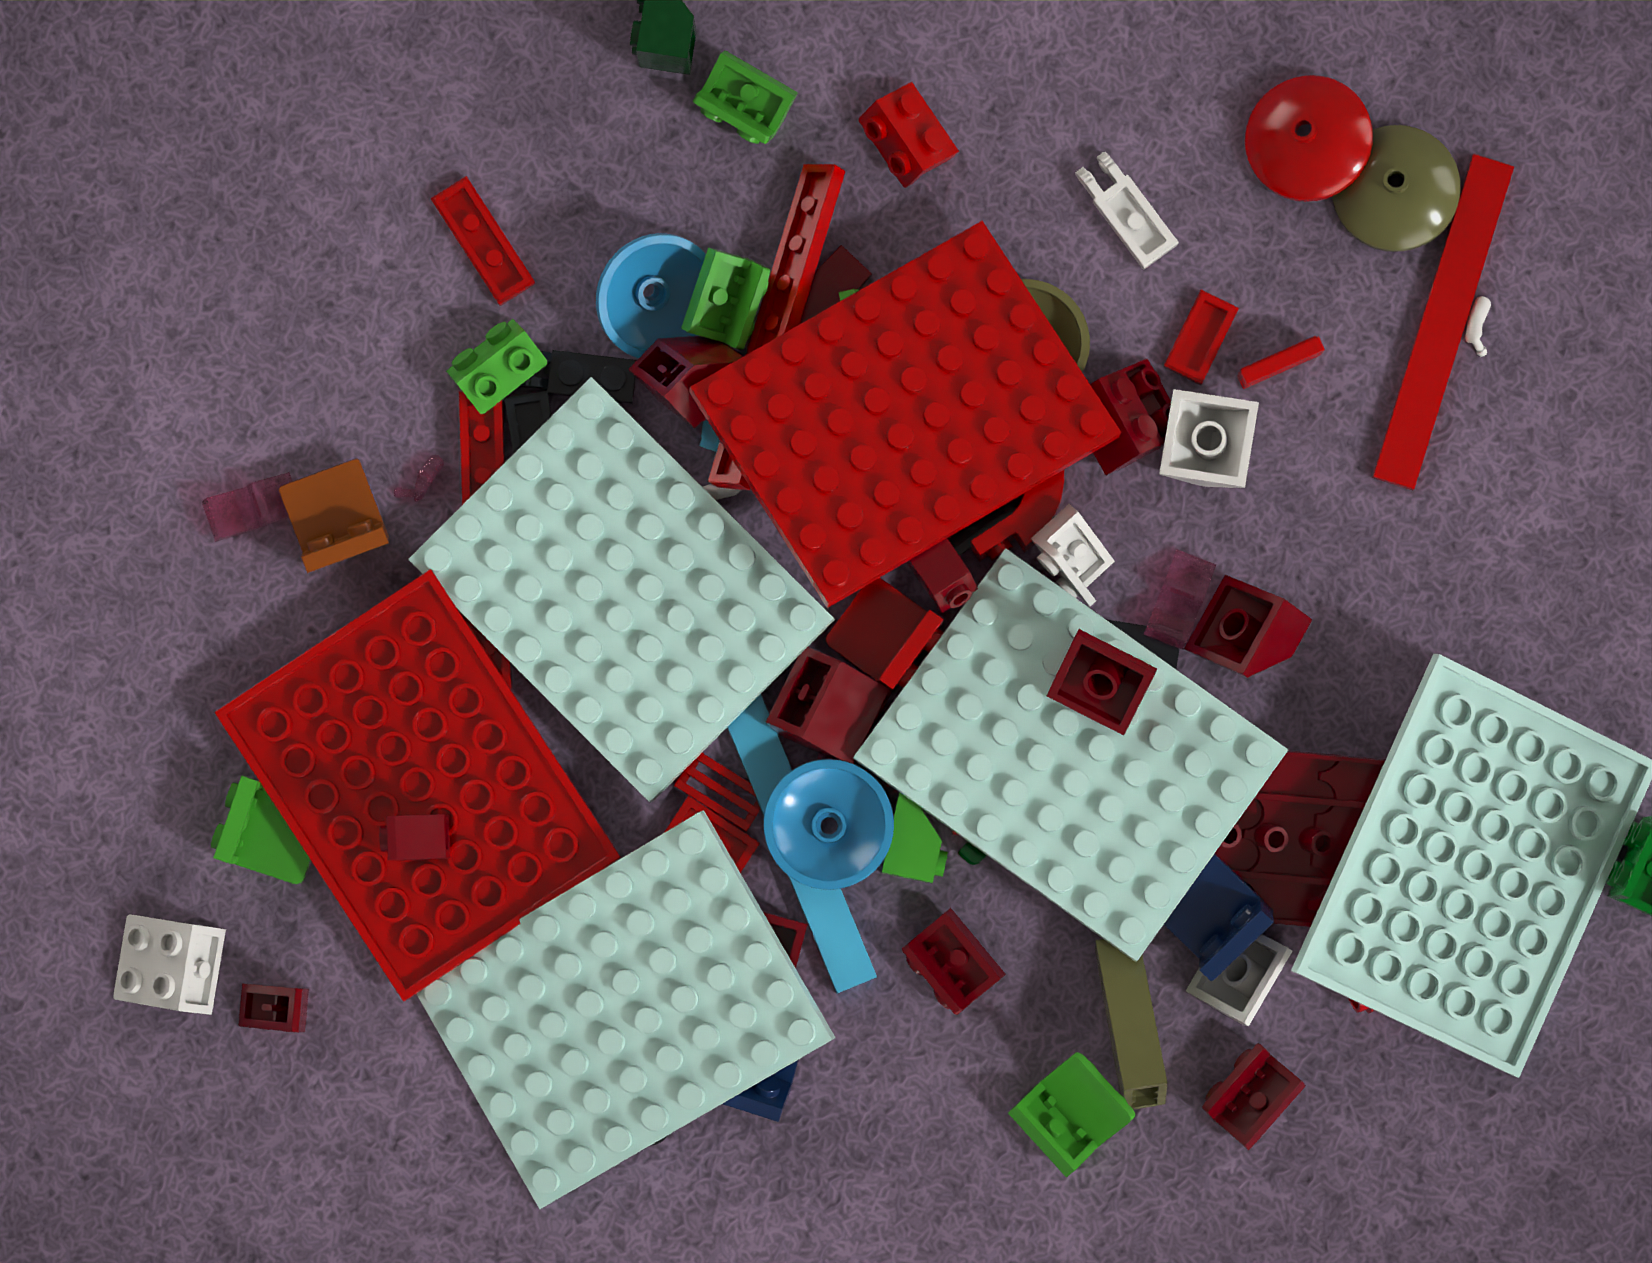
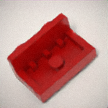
(907, 134)

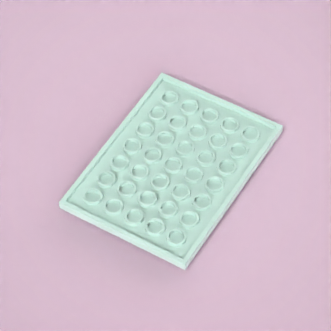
(621, 589)
(1052, 796)
(1475, 866)
(624, 1010)

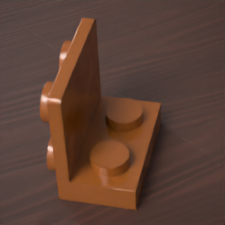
(334, 514)

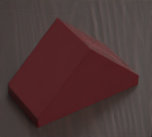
(273, 1007)

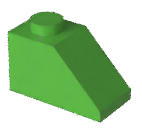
(914, 845)

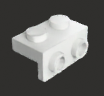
(1072, 552)

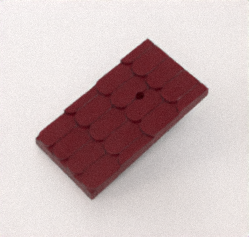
(1299, 830)

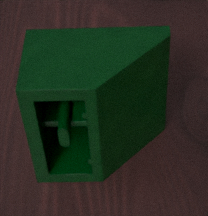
(664, 36)

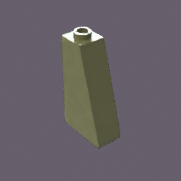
(1131, 1027)

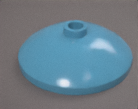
(637, 320)
(822, 792)

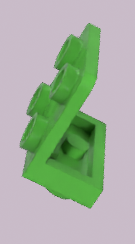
(258, 835)
(1072, 1113)

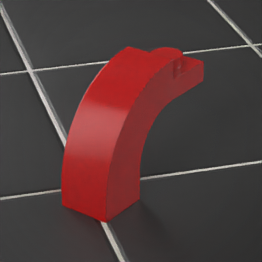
(1032, 514)

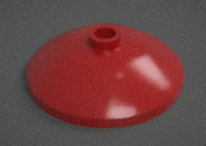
(1325, 158)

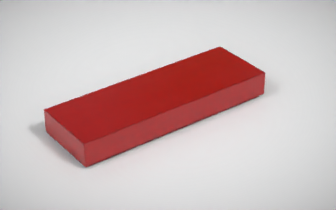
(483, 241)

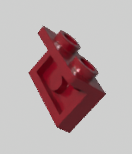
(952, 962)
(1252, 1095)

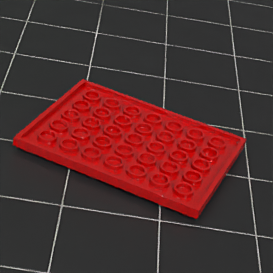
(904, 413)
(417, 722)

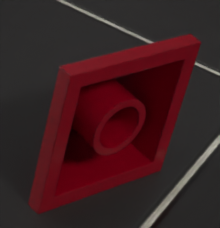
(1247, 628)

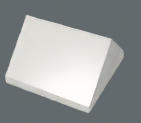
(1209, 439)
(1244, 982)

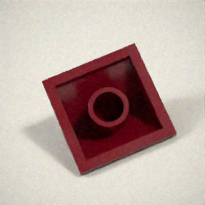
(1101, 682)

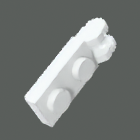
(1129, 213)

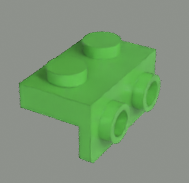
(745, 99)
(726, 298)
(496, 365)

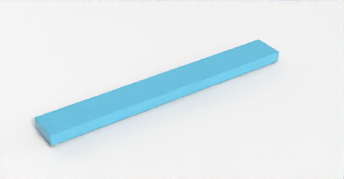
(823, 909)

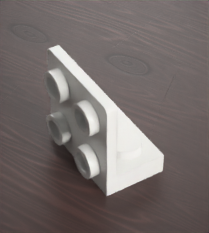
(169, 964)

